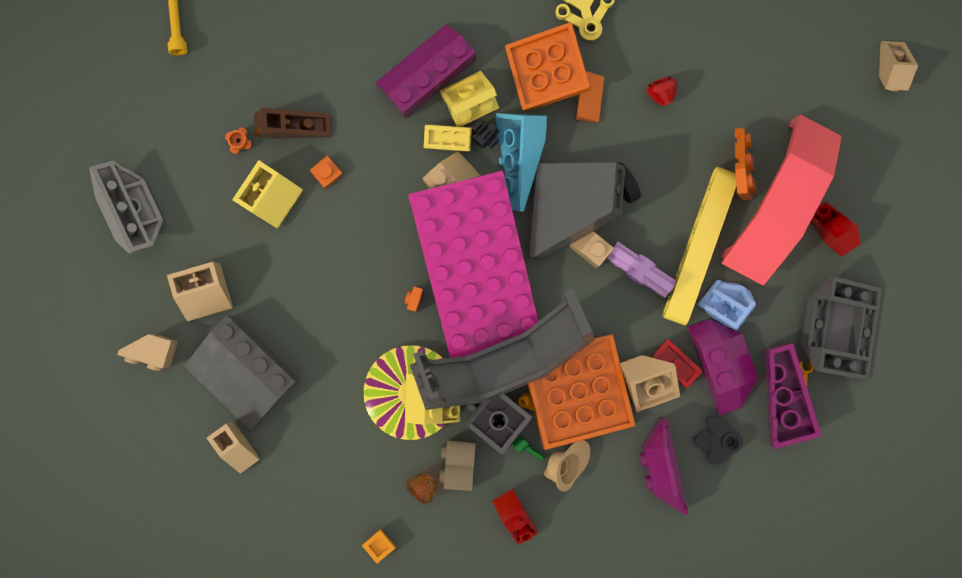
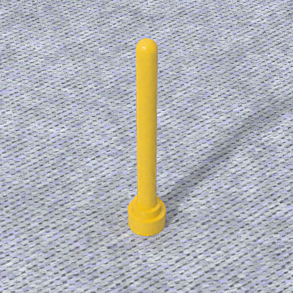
(176, 45)

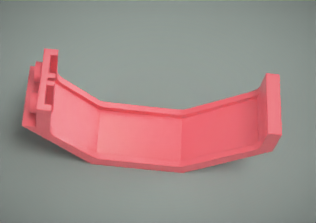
(788, 202)

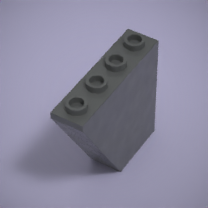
(572, 203)

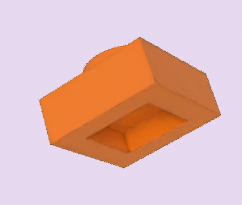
(326, 172)
(414, 298)

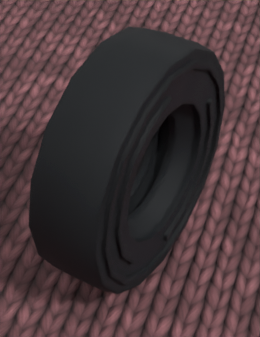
(631, 189)

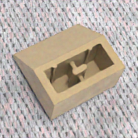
(200, 291)

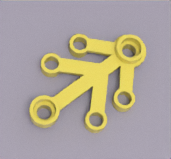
(584, 7)

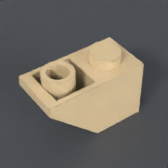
(151, 349)
(233, 447)

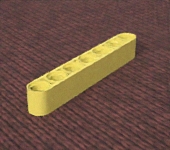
(700, 246)

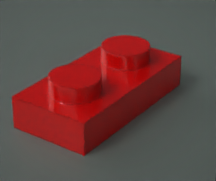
(686, 369)

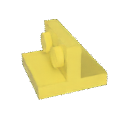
(470, 98)

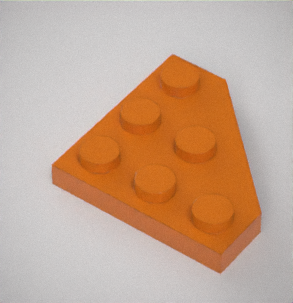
(745, 182)

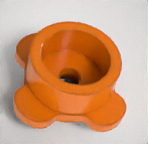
(232, 138)

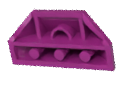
(724, 364)
(662, 467)

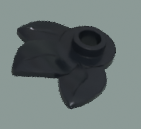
(715, 440)

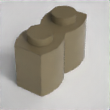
(458, 465)

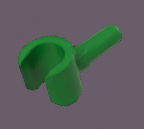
(521, 444)

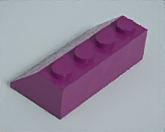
(427, 70)

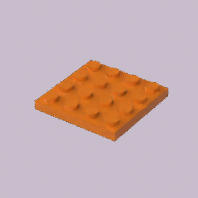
(582, 396)

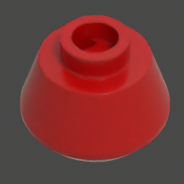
(662, 90)

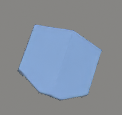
(728, 303)

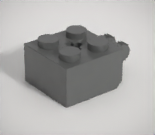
(499, 435)

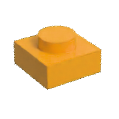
(378, 546)

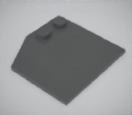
(841, 327)

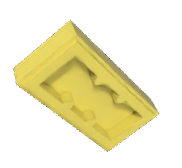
(447, 138)

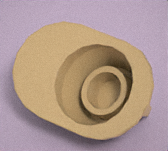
(567, 465)

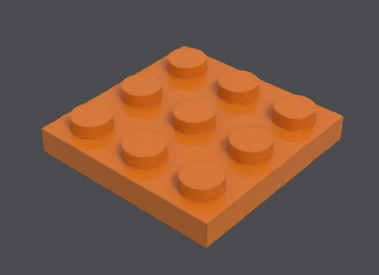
(547, 67)

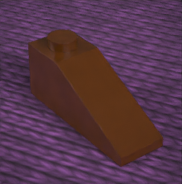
(291, 124)

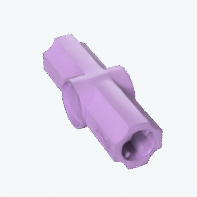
(641, 270)

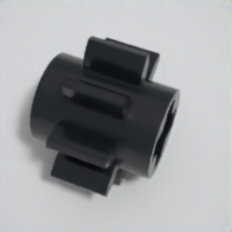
(485, 134)

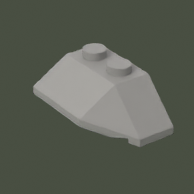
(126, 206)

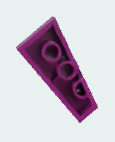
(788, 400)

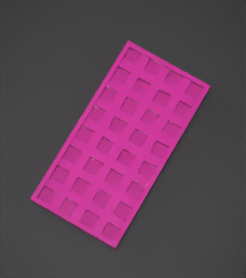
(474, 262)

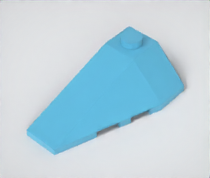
(521, 148)

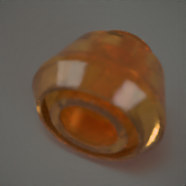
(422, 487)

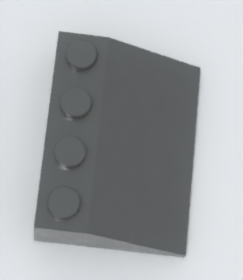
(241, 372)

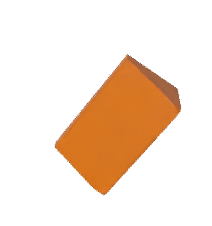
(590, 102)

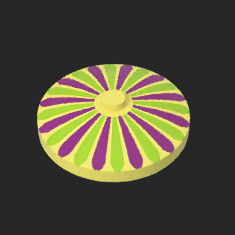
(387, 393)

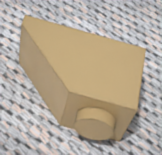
(896, 66)
(592, 249)

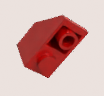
(836, 229)
(515, 517)

